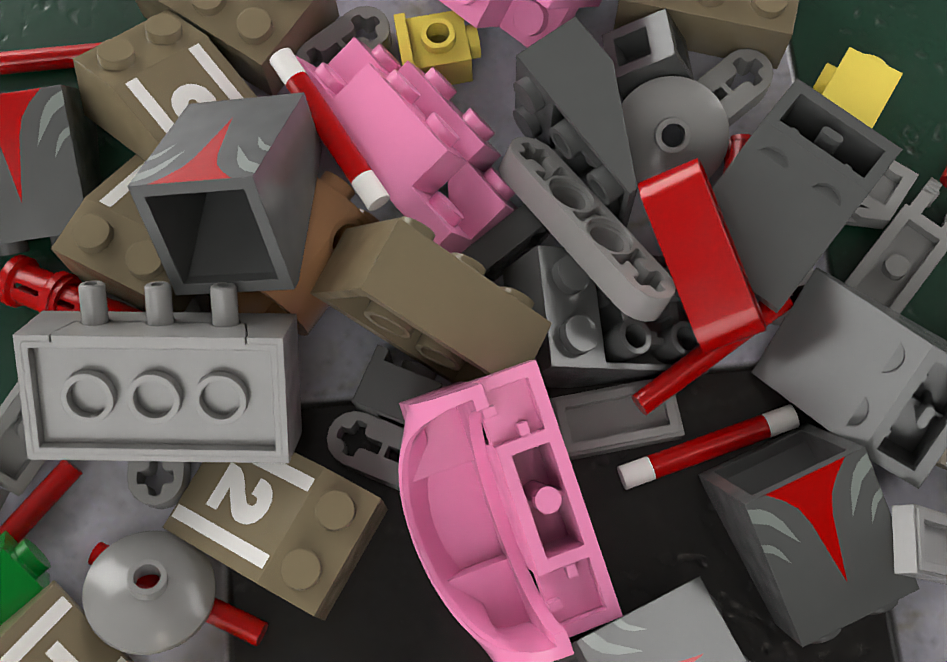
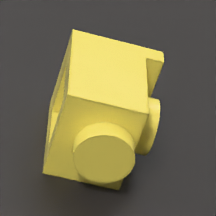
(440, 43)

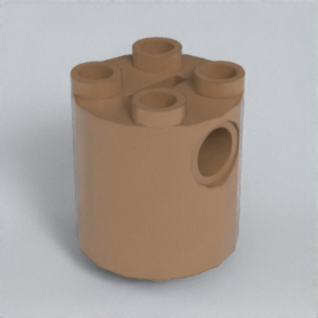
(329, 218)

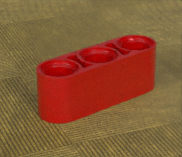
(701, 256)

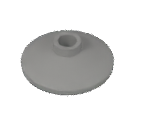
(677, 102)
(155, 617)

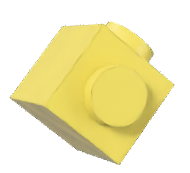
(859, 85)

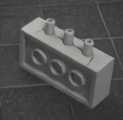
(159, 381)

